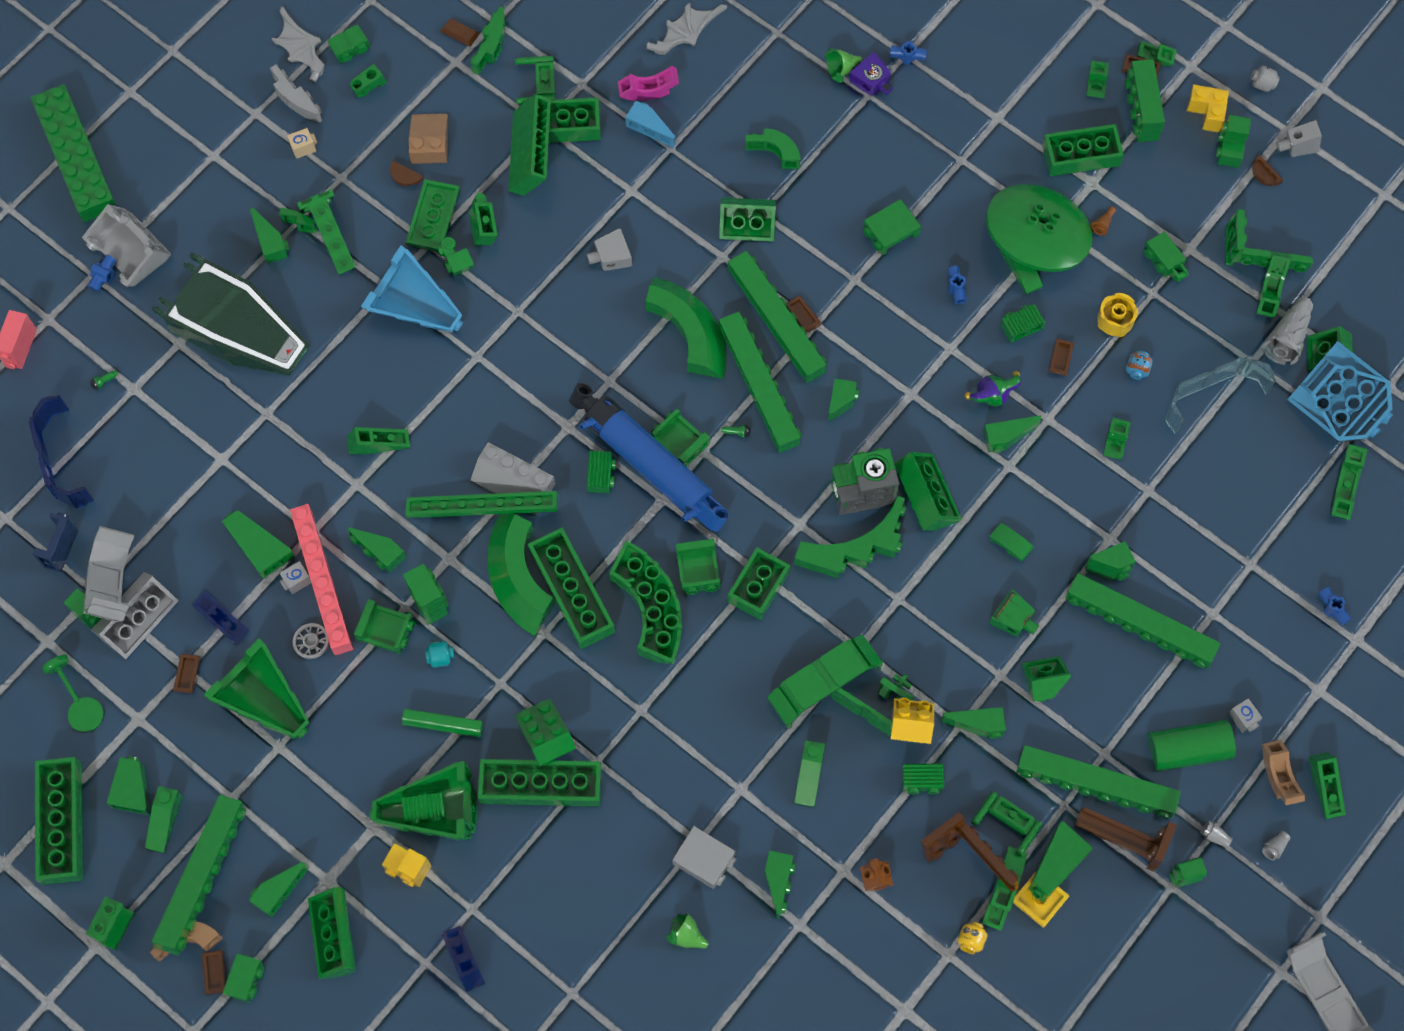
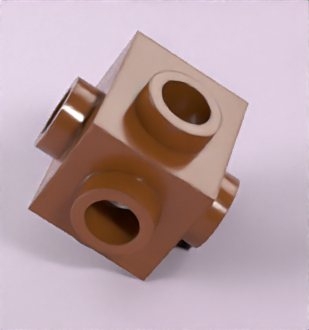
(876, 875)

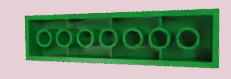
(73, 152)

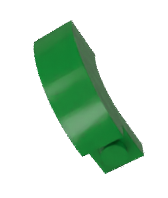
(777, 143)
(1272, 284)

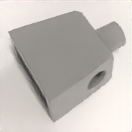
(1301, 140)
(611, 252)

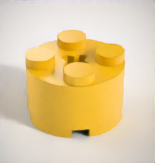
(1117, 314)

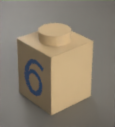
(302, 143)

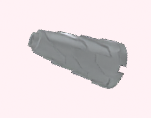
(1288, 336)

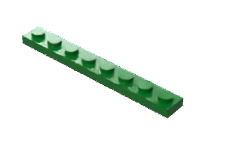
(482, 504)

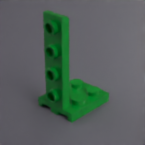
(328, 229)
(1236, 252)

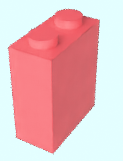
(16, 339)

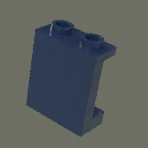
(60, 544)

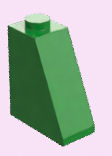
(130, 787)

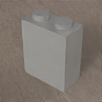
(704, 858)

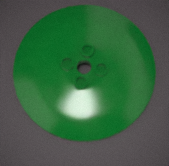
(1046, 247)

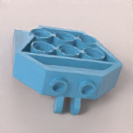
(1361, 421)

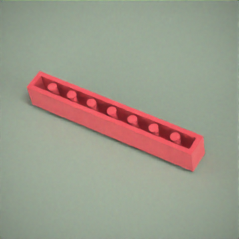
(321, 579)

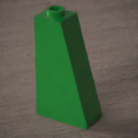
(259, 546)
(1059, 860)

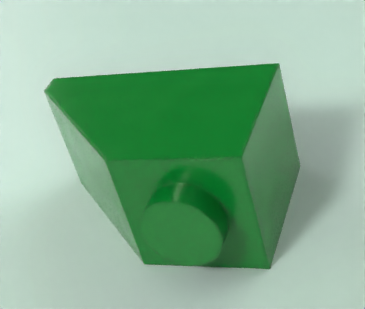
(842, 397)

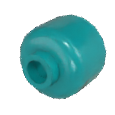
(439, 654)

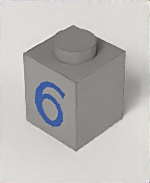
(295, 578)
(1245, 716)

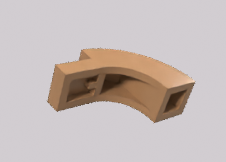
(1280, 773)
(201, 934)

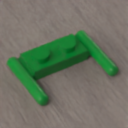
(544, 76)
(1011, 816)

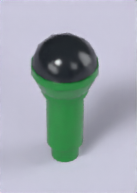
(98, 382)
(743, 430)

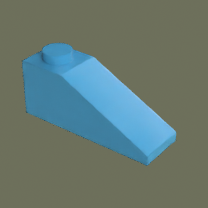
(646, 121)

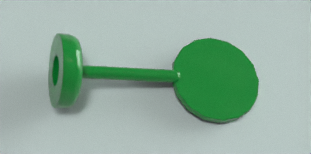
(84, 713)

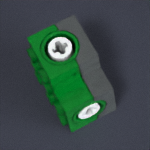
(865, 482)

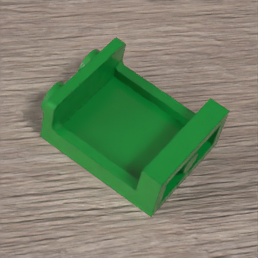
(891, 226)
(680, 437)
(698, 566)
(384, 627)
(110, 923)

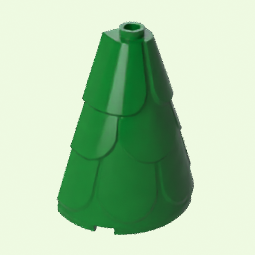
(260, 693)
(458, 800)

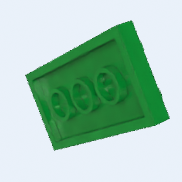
(432, 215)

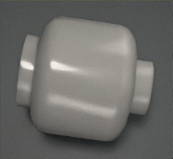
(1264, 78)

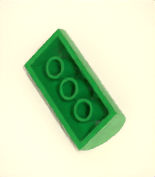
(1191, 745)
(331, 933)

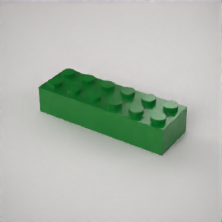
(571, 588)
(549, 784)
(58, 821)

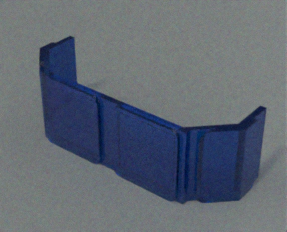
(41, 416)

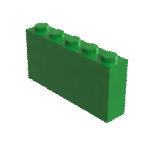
(529, 145)

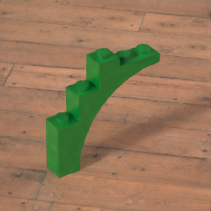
(833, 558)

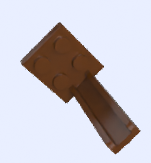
(949, 835)
(1126, 837)

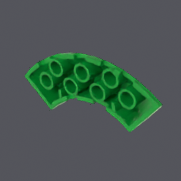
(694, 323)
(510, 576)
(655, 600)

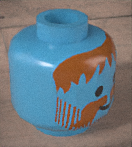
(1139, 364)

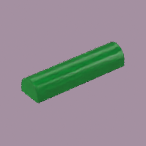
(442, 723)

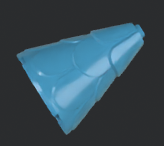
(413, 296)

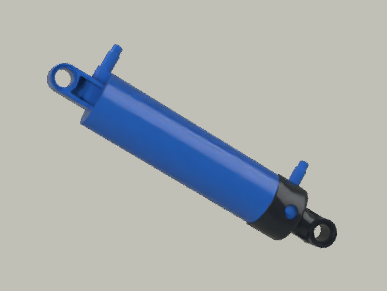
(649, 457)

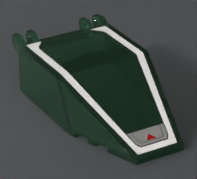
(232, 320)

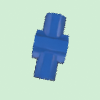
(908, 53)
(102, 273)
(957, 284)
(1331, 600)

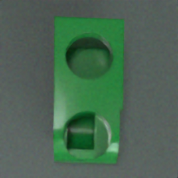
(367, 81)

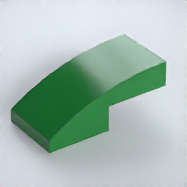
(1160, 54)
(1097, 79)
(303, 222)
(1116, 438)
(1011, 541)

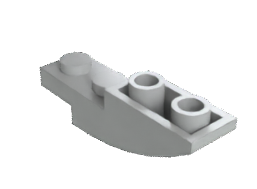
(295, 97)

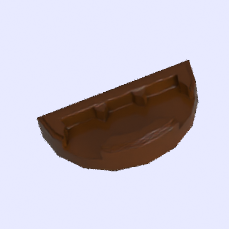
(1265, 173)
(403, 175)

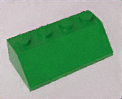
(927, 491)

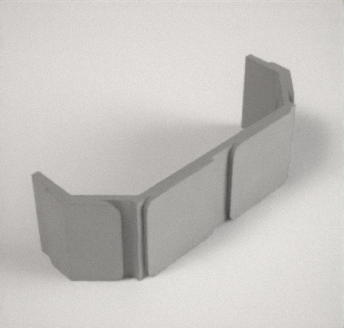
(105, 575)
(1325, 987)

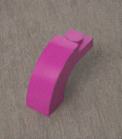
(648, 88)

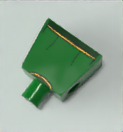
(1014, 615)

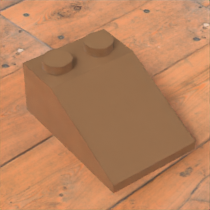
(428, 138)

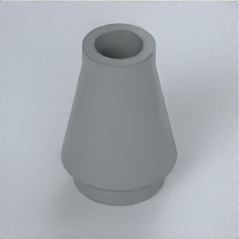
(1214, 833)
(1274, 847)

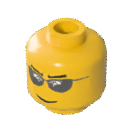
(972, 938)

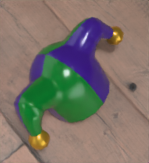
(994, 389)

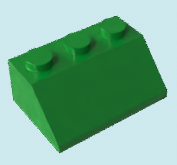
(747, 219)

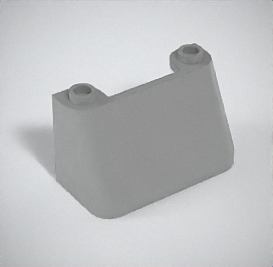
(128, 241)

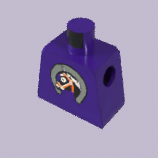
(871, 76)

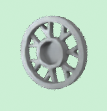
(310, 641)

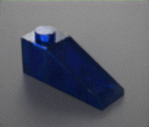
(220, 616)
(463, 958)

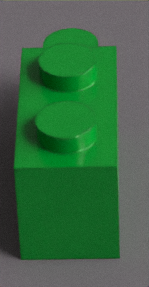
(482, 221)
(1166, 257)

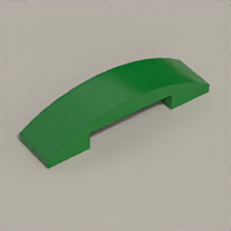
(1348, 481)

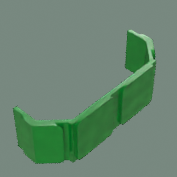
(823, 678)
(861, 709)

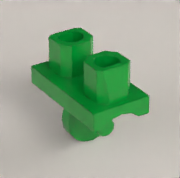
(887, 687)

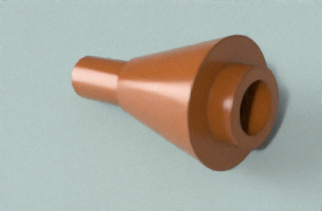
(1102, 224)

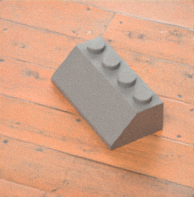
(506, 473)
(147, 607)

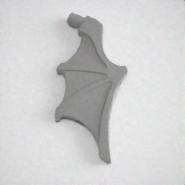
(685, 29)
(300, 46)

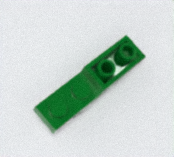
(493, 41)
(1001, 897)

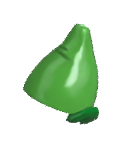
(840, 63)
(686, 933)

